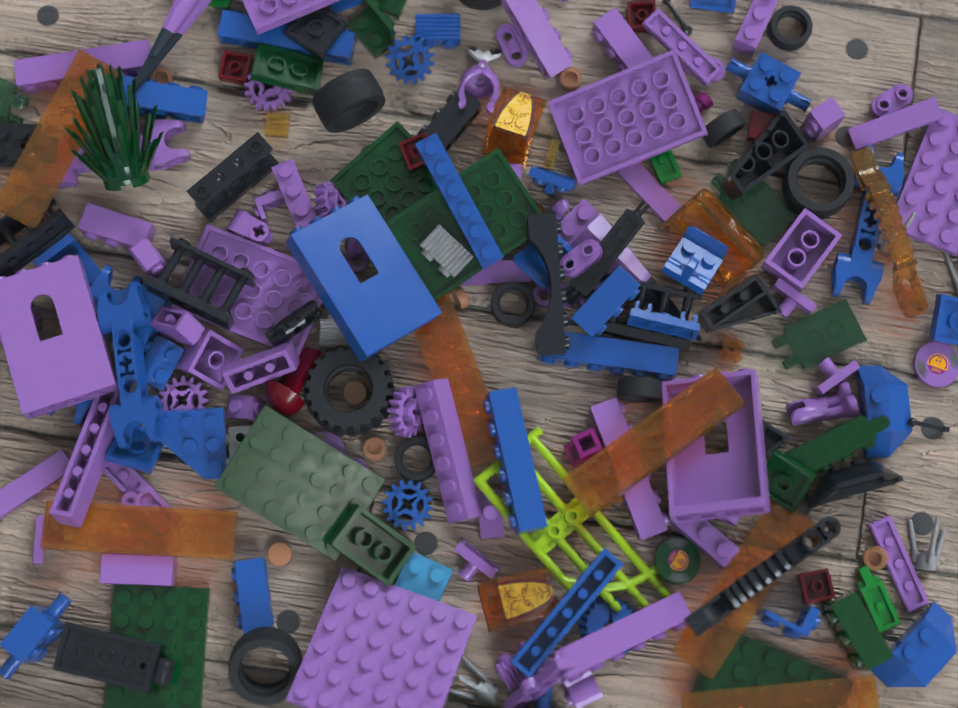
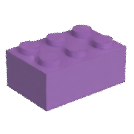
(801, 250)

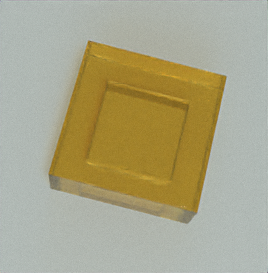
(277, 125)
(552, 153)

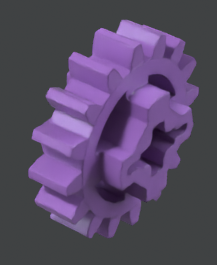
(265, 97)
(327, 198)
(191, 394)
(405, 412)

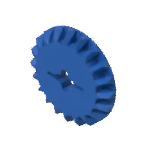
(598, 614)

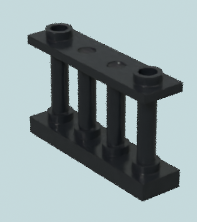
(233, 177)
(34, 242)
(200, 306)
(648, 335)

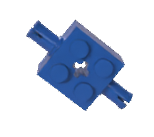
(771, 72)
(33, 635)

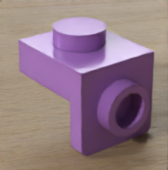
(269, 200)
(244, 407)

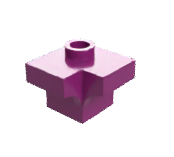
(583, 447)

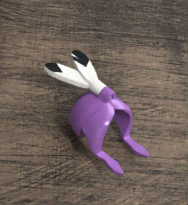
(480, 88)

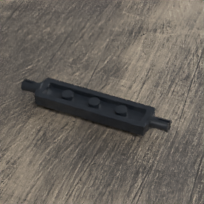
(612, 246)

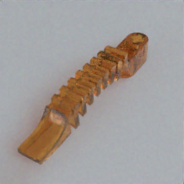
(891, 222)

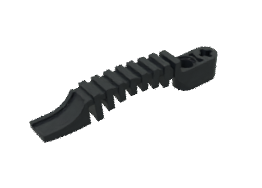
(762, 575)

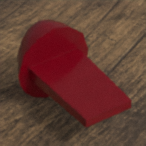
(284, 395)

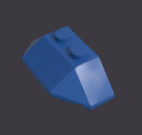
(886, 395)
(920, 650)

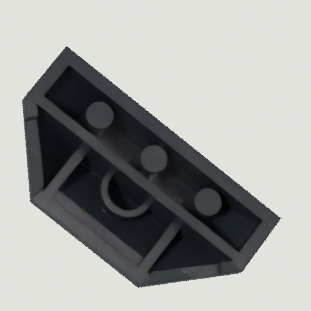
(852, 481)

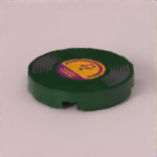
(676, 560)

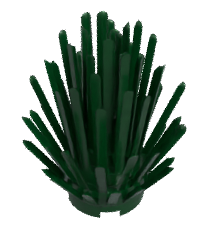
(113, 142)

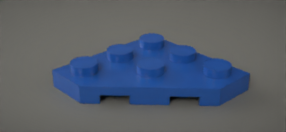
(197, 438)

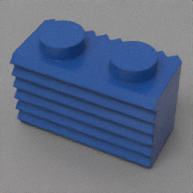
(438, 30)
(161, 362)

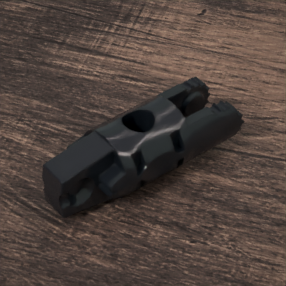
(294, 323)

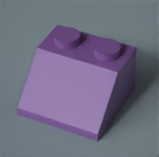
(209, 358)

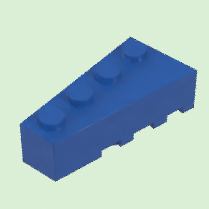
(172, 100)

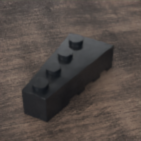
(768, 152)

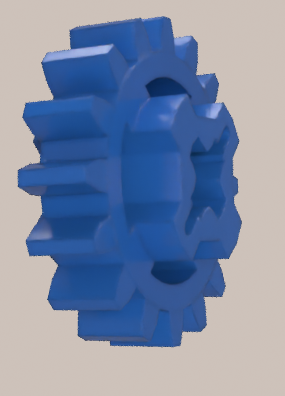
(402, 54)
(399, 512)

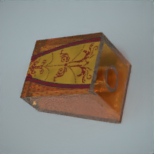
(514, 125)
(517, 598)

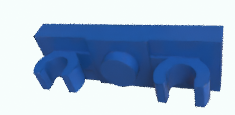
(663, 322)

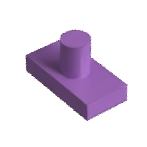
(791, 299)
(833, 375)
(491, 521)
(38, 552)
(475, 562)

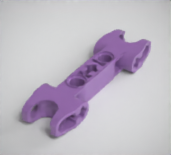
(163, 159)

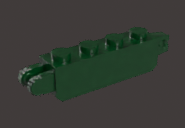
(839, 442)

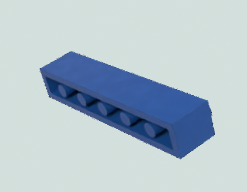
(238, 30)
(459, 201)
(618, 356)
(515, 461)
(566, 612)

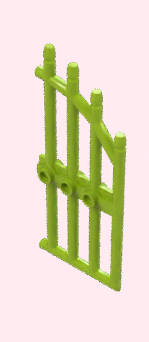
(563, 523)

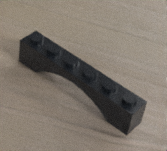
(543, 236)

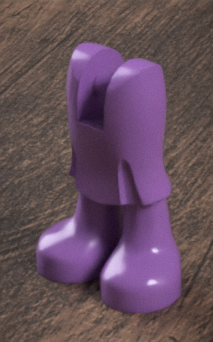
(821, 408)

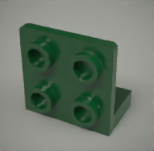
(373, 29)

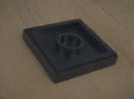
(316, 31)

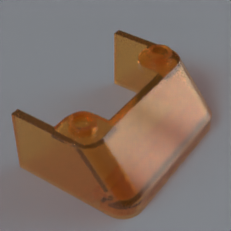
(714, 219)

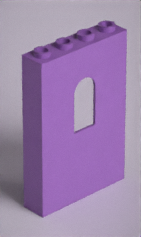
(64, 367)
(721, 482)

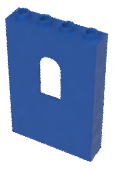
(378, 309)

